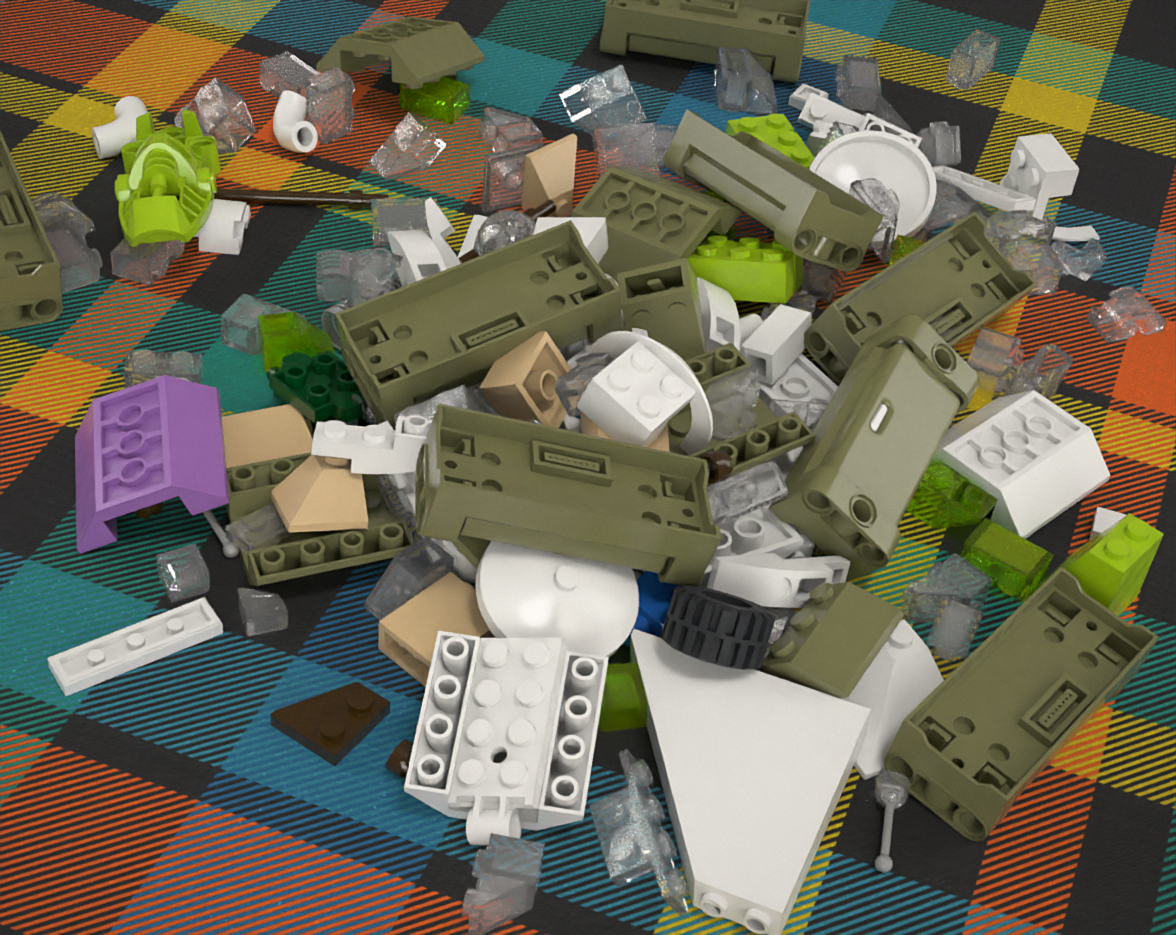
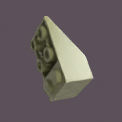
(666, 305)

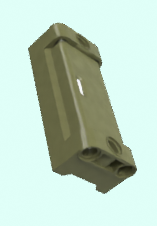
(697, 28)
(794, 202)
(27, 261)
(949, 282)
(472, 314)
(876, 443)
(564, 494)
(1015, 704)

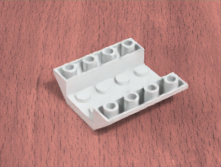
(1026, 458)
(443, 720)

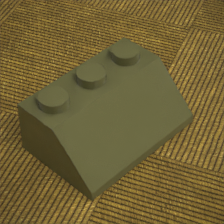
(833, 639)

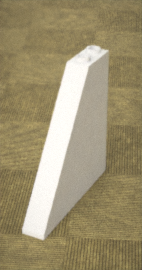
(745, 777)

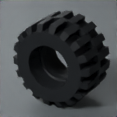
(718, 627)

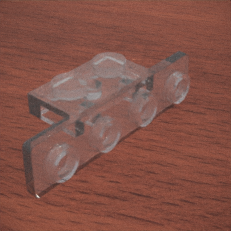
(634, 836)

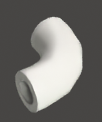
(289, 124)
(112, 136)

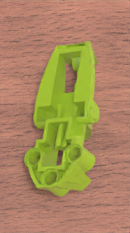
(157, 171)

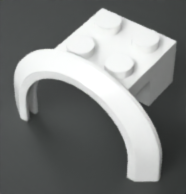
(1044, 171)
(644, 391)

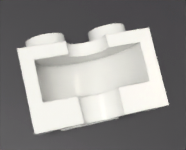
(224, 227)

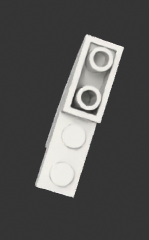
(829, 112)
(419, 255)
(718, 316)
(373, 447)
(775, 580)

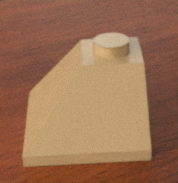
(551, 176)
(525, 382)
(322, 496)

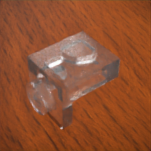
(1080, 262)

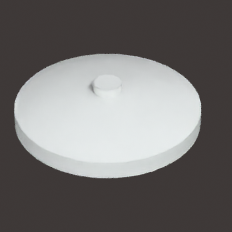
(883, 159)
(556, 595)

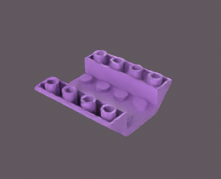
(146, 449)

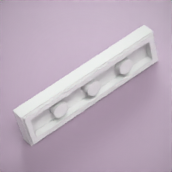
(985, 190)
(134, 646)

